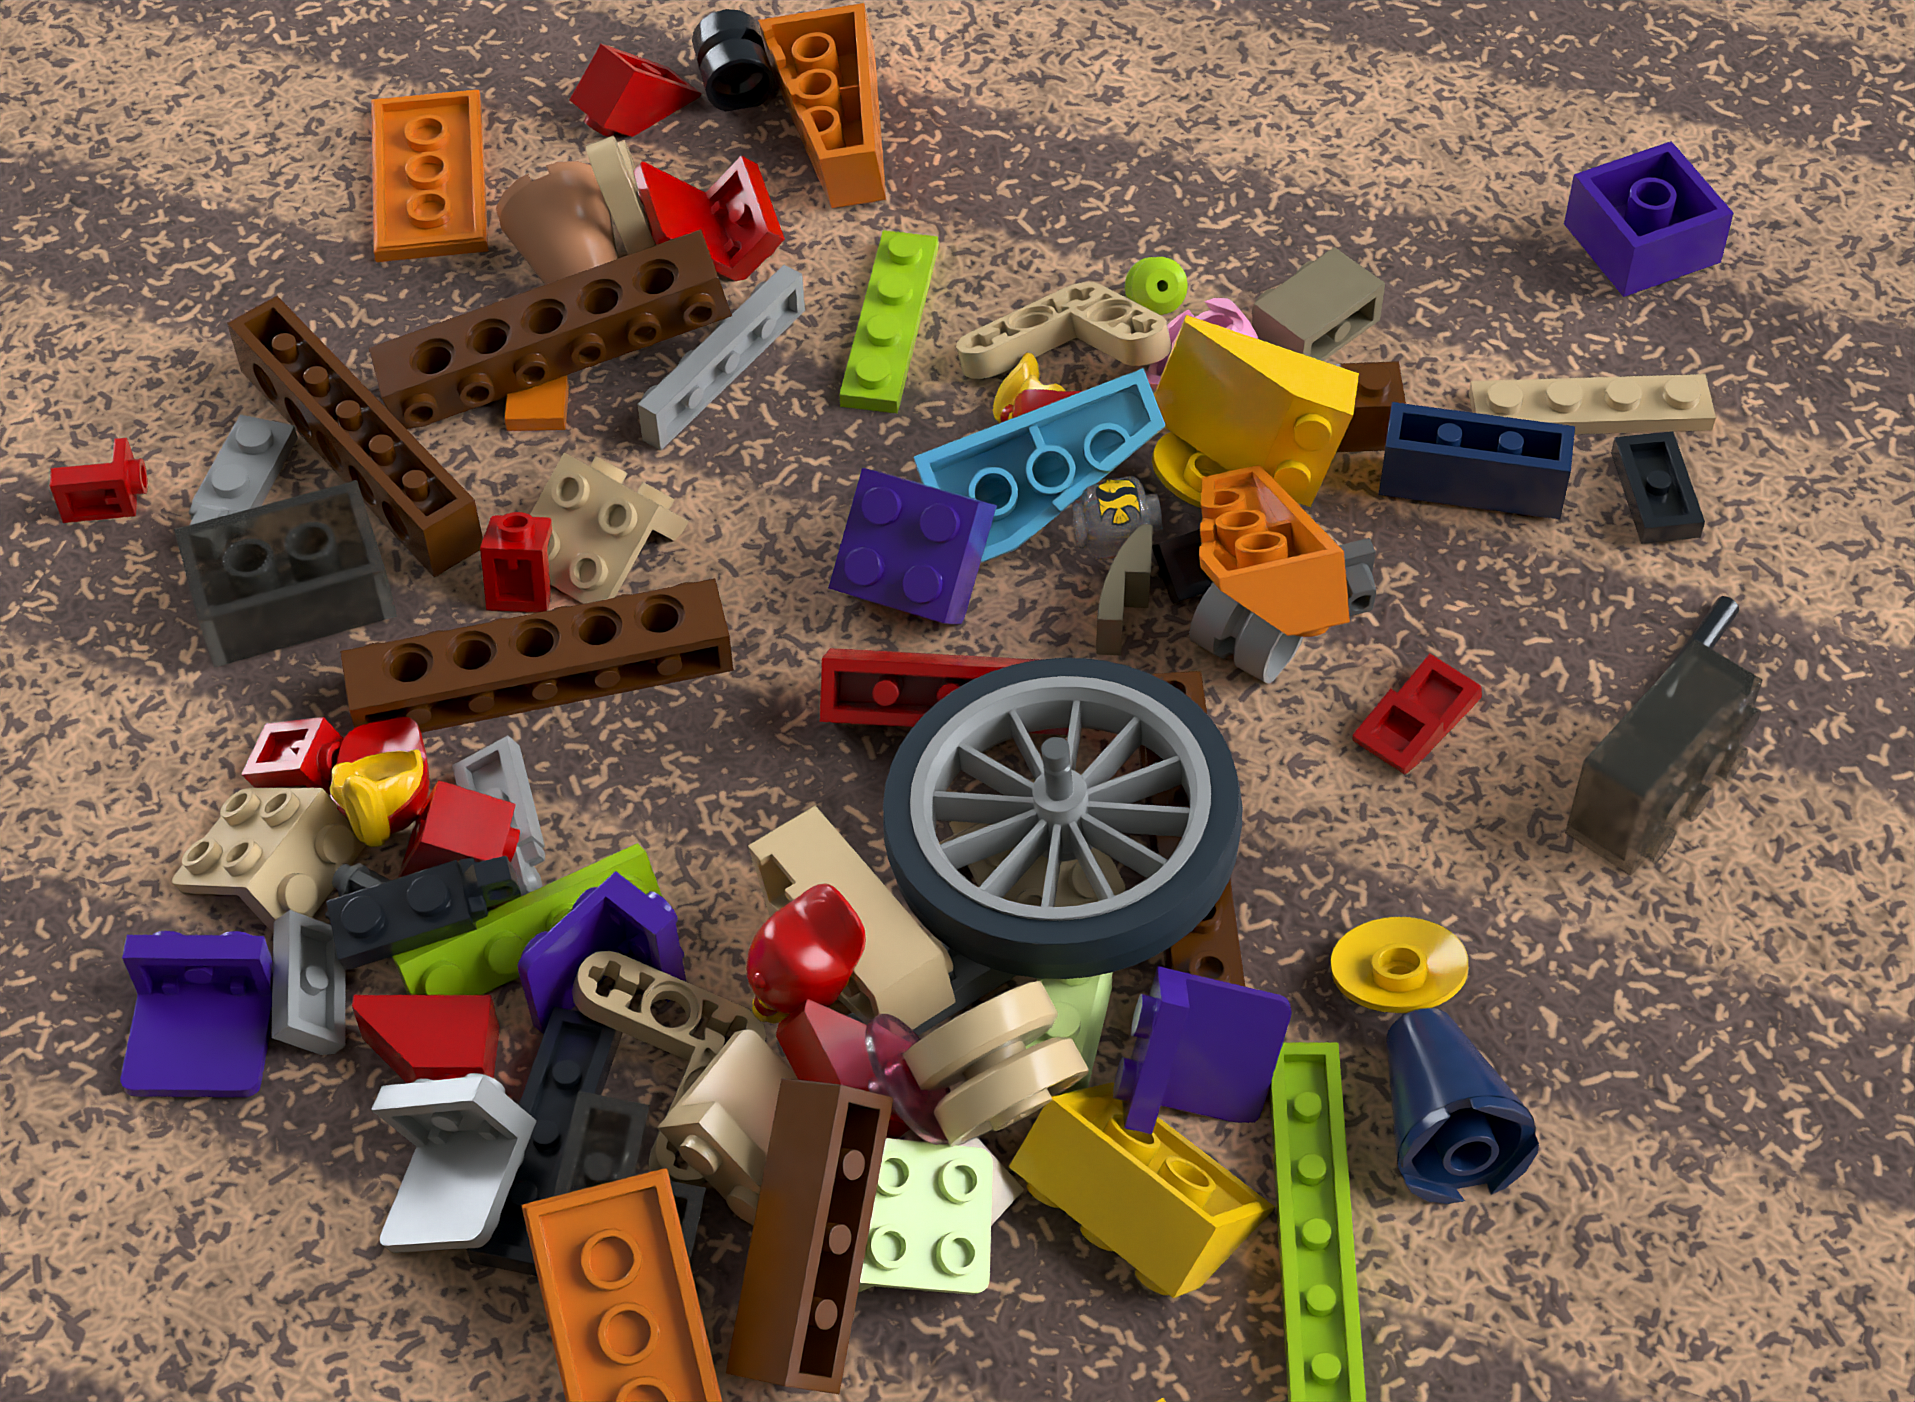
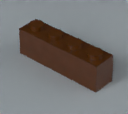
(809, 1235)

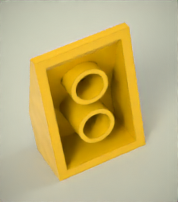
(1256, 405)

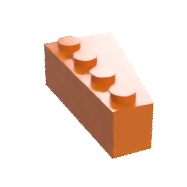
(831, 90)

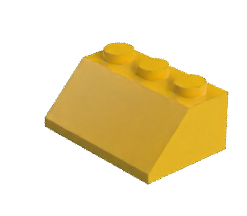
(1136, 1191)

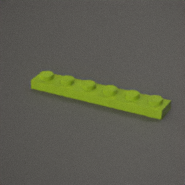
(1315, 1226)

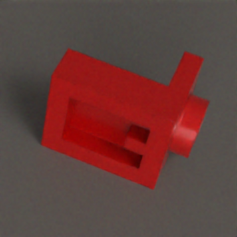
(100, 489)
(516, 563)
(294, 755)

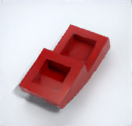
(1419, 715)

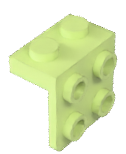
(930, 1219)

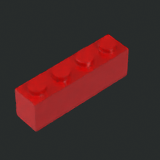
(897, 685)

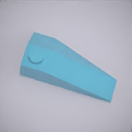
(1045, 456)

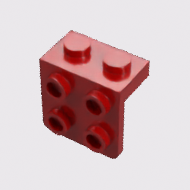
(732, 215)

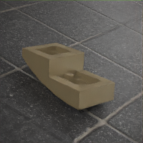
(1124, 586)

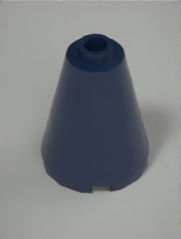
(1452, 1111)

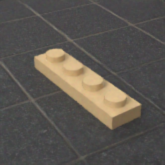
(1602, 402)

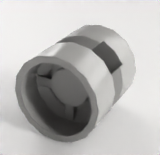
(1230, 628)

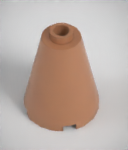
(558, 221)

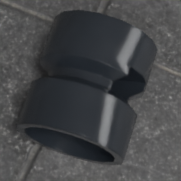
(732, 60)

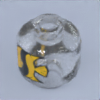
(1111, 513)

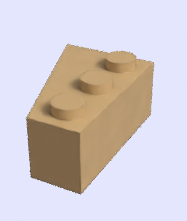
(901, 965)

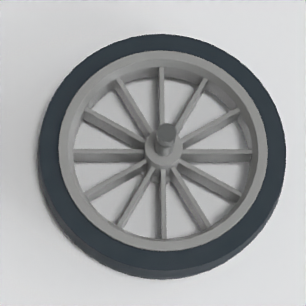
(1062, 817)

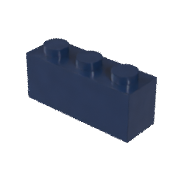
(1477, 460)

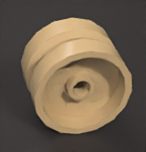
(991, 1054)

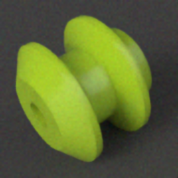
(1157, 284)

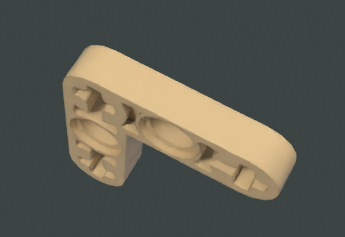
(615, 176)
(1077, 311)
(658, 985)

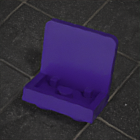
(602, 919)
(198, 1014)
(1200, 1050)

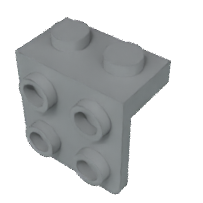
(463, 1160)

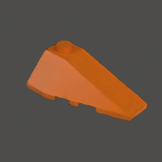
(1271, 553)

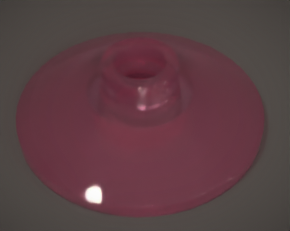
(886, 1043)

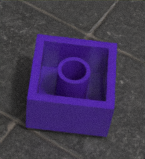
(1648, 218)
(912, 547)

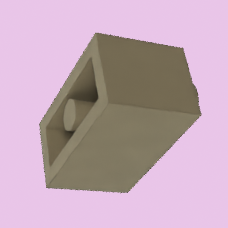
(1320, 306)

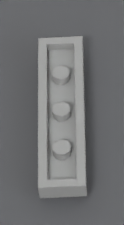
(721, 357)

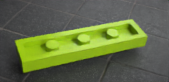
(889, 322)
(491, 954)

